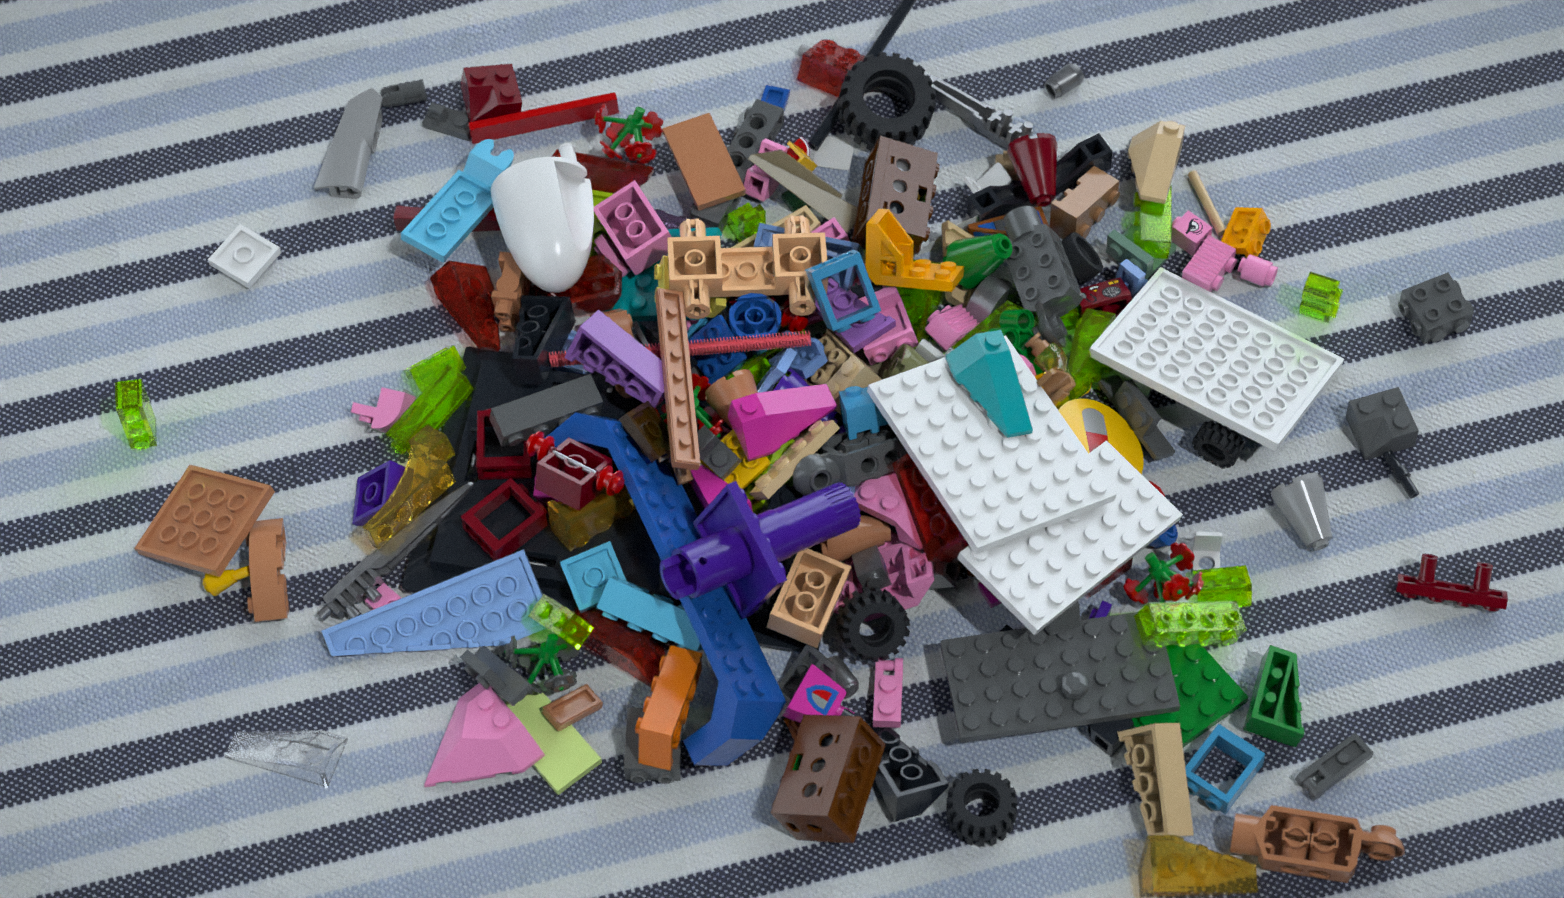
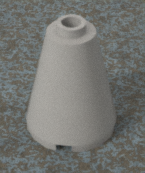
(1306, 509)

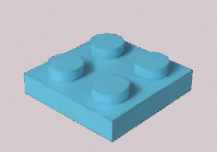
(589, 574)

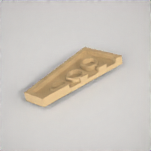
(805, 444)

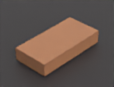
(572, 707)

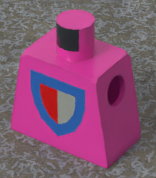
(817, 696)

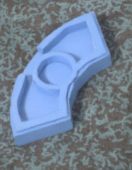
(775, 373)

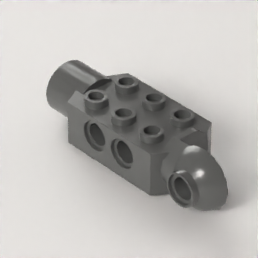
(1041, 273)
(849, 460)

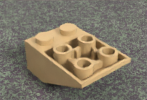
(841, 369)

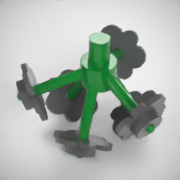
(536, 657)

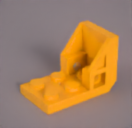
(891, 258)

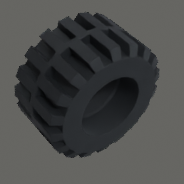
(884, 641)
(981, 828)

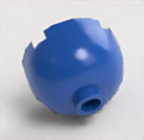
(754, 316)

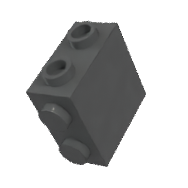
(1436, 308)

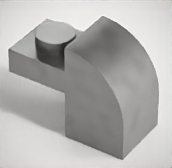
(989, 296)

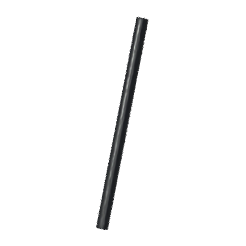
(878, 46)

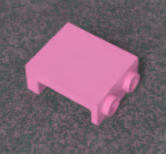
(903, 333)

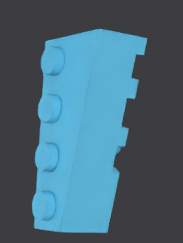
(649, 612)

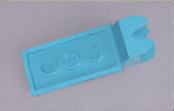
(459, 204)

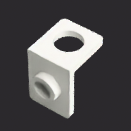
(993, 177)
(1207, 546)

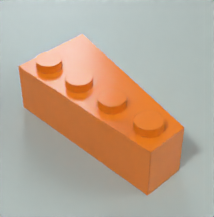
(668, 706)

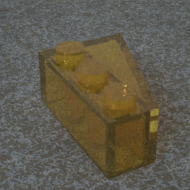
(577, 527)

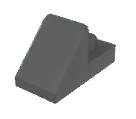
(716, 453)

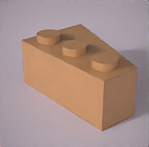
(1084, 204)

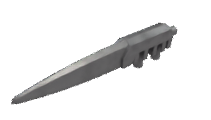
(989, 122)
(383, 561)

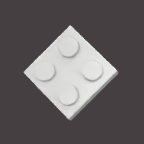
(244, 256)

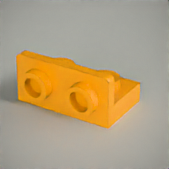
(1247, 230)

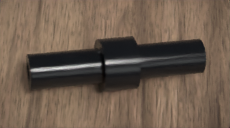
(1401, 474)

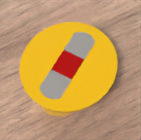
(1098, 423)

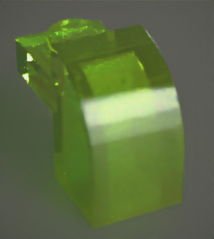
(745, 221)

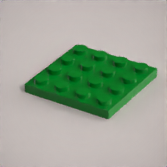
(1203, 692)

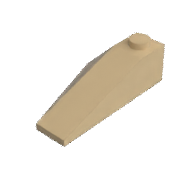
(1155, 159)

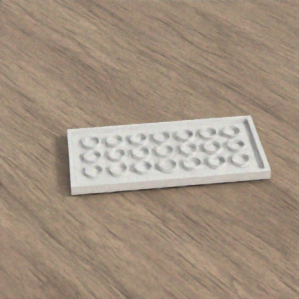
(1063, 562)

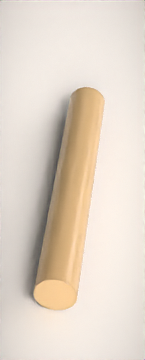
(1206, 202)

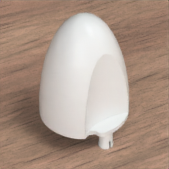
(547, 217)

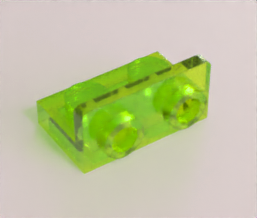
(427, 369)
(1226, 585)

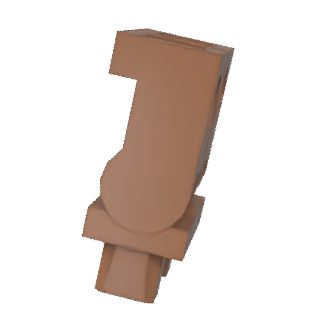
(509, 291)

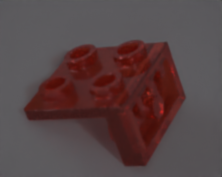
(826, 66)

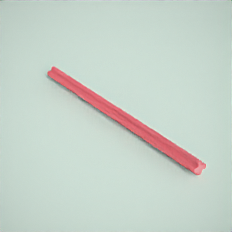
(717, 346)

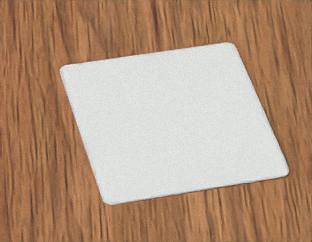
(835, 153)

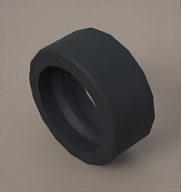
(1082, 257)

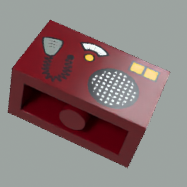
(1106, 296)

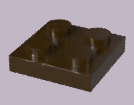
(647, 430)

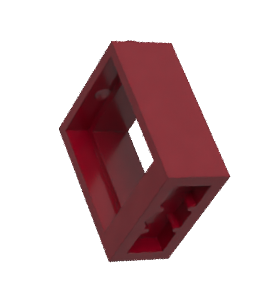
(499, 467)
(516, 538)

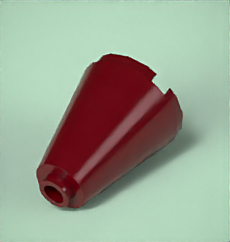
(1036, 166)

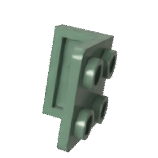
(1122, 247)

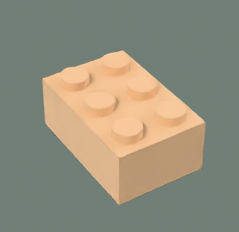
(808, 597)

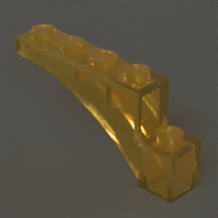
(422, 482)

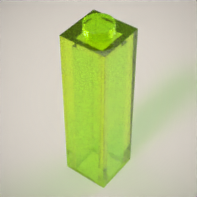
(430, 408)

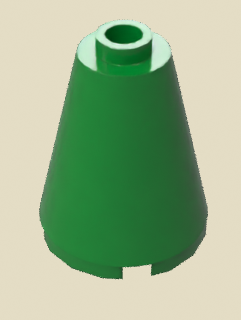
(978, 256)

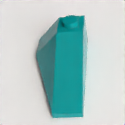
(990, 376)

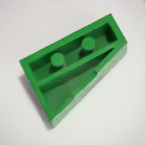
(1275, 699)

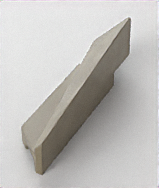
(806, 186)

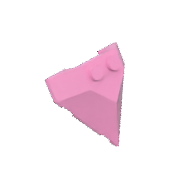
(886, 501)
(908, 571)
(482, 741)

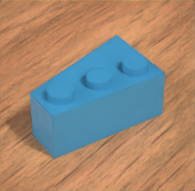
(859, 412)

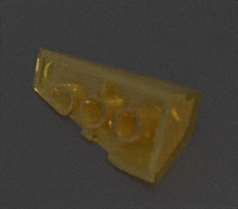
(1184, 869)

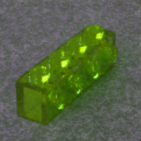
(1190, 623)

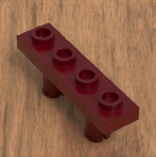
(1462, 594)

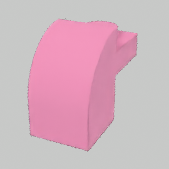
(757, 182)
(388, 410)

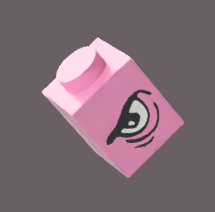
(1190, 232)

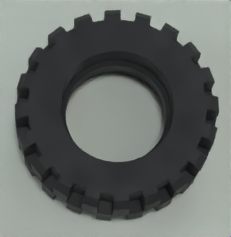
(889, 73)

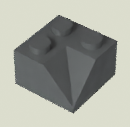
(1381, 423)

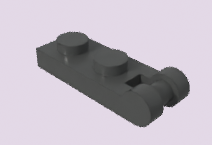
(1335, 765)

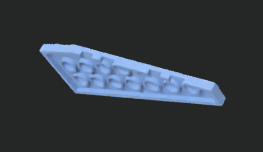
(461, 612)

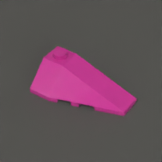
(774, 417)

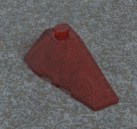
(467, 295)

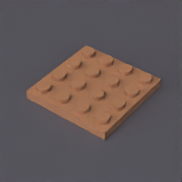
(204, 520)

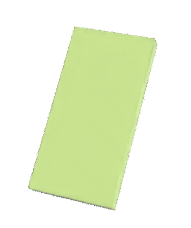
(565, 752)

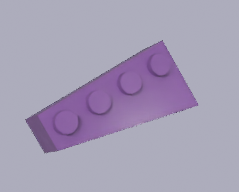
(619, 357)

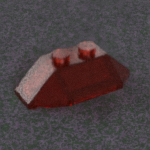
(611, 174)
(596, 288)
(623, 646)

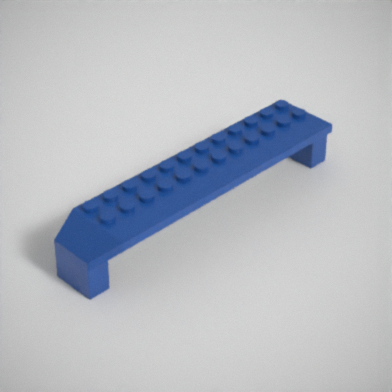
(747, 690)

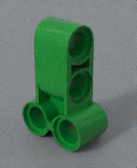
(1018, 327)

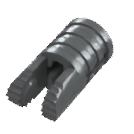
(403, 93)

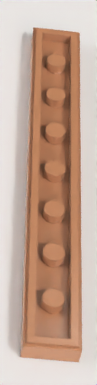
(677, 379)

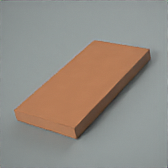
(704, 161)

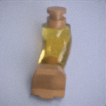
(1053, 364)

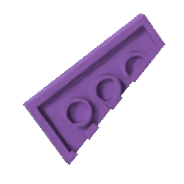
(860, 332)

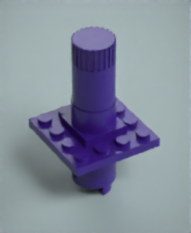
(747, 548)

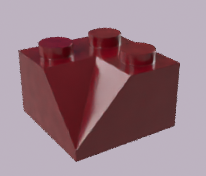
(490, 91)

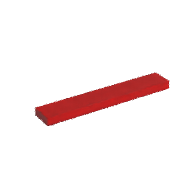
(542, 118)

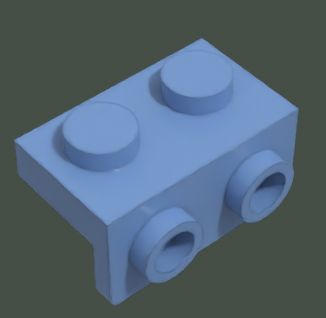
(807, 359)

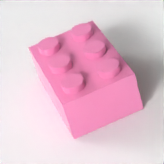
(634, 227)

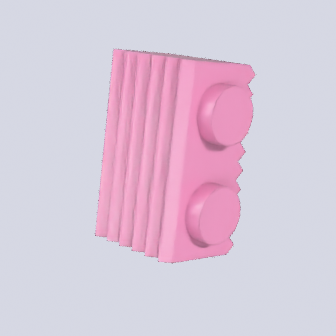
(1210, 264)
(950, 325)

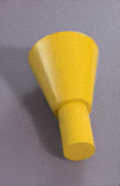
(216, 585)

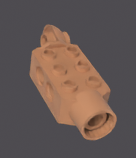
(1311, 842)

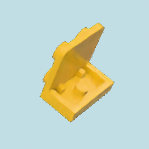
(746, 470)

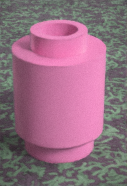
(1257, 270)

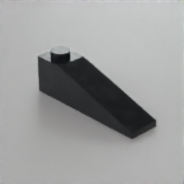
(906, 778)

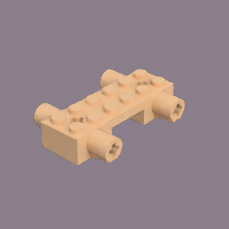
(706, 270)

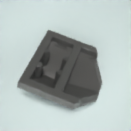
(798, 670)

